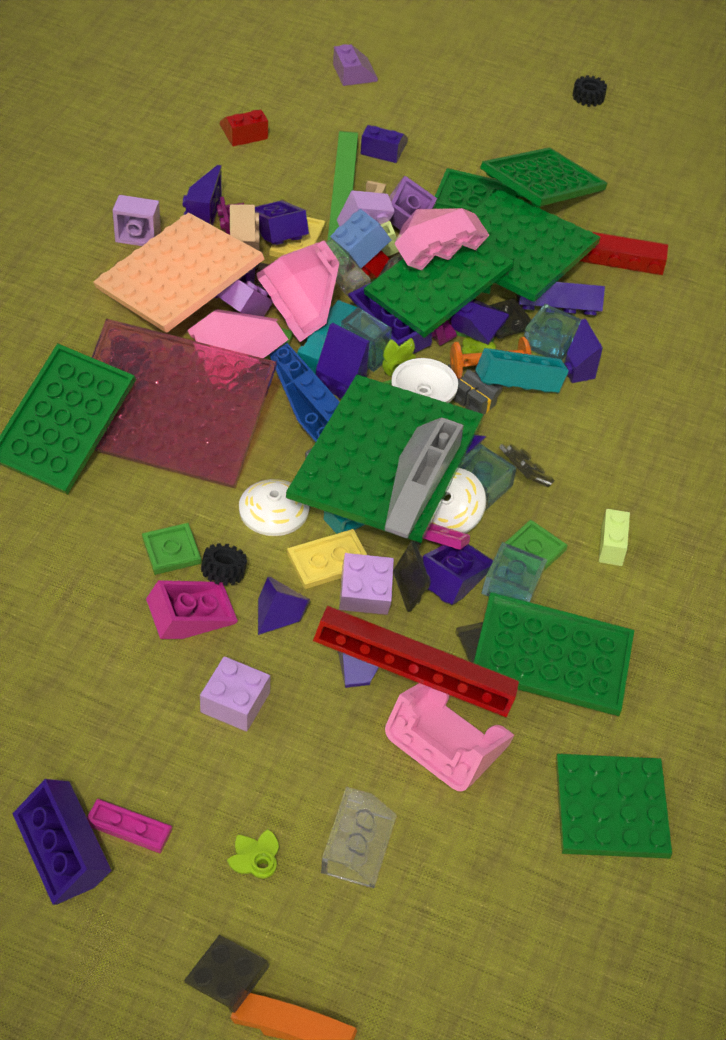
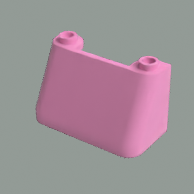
(442, 738)

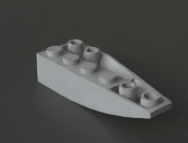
(420, 472)

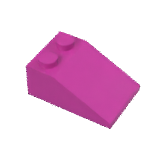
(189, 608)

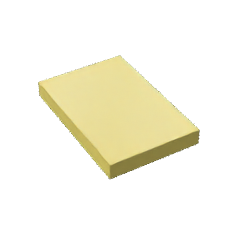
(315, 229)
(323, 558)

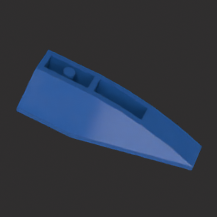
(307, 394)

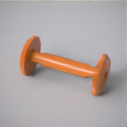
(458, 359)

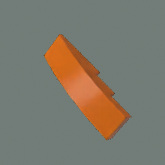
(289, 1020)

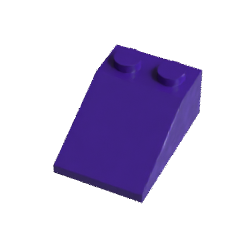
(205, 196)
(281, 222)
(342, 359)
(455, 571)

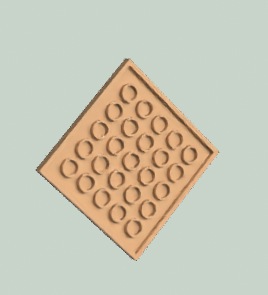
(178, 271)

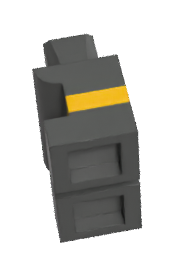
(476, 394)

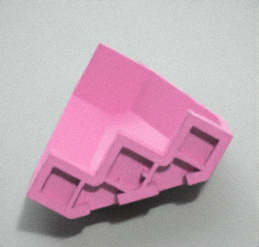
(439, 234)
(302, 287)
(239, 332)

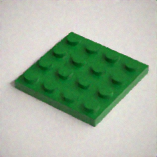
(612, 806)

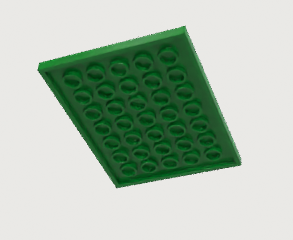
(360, 449)

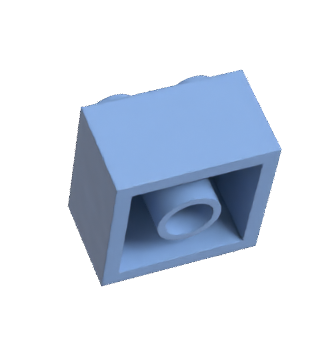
(361, 237)

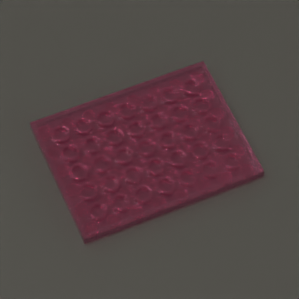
(189, 403)

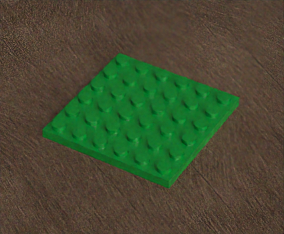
(536, 242)

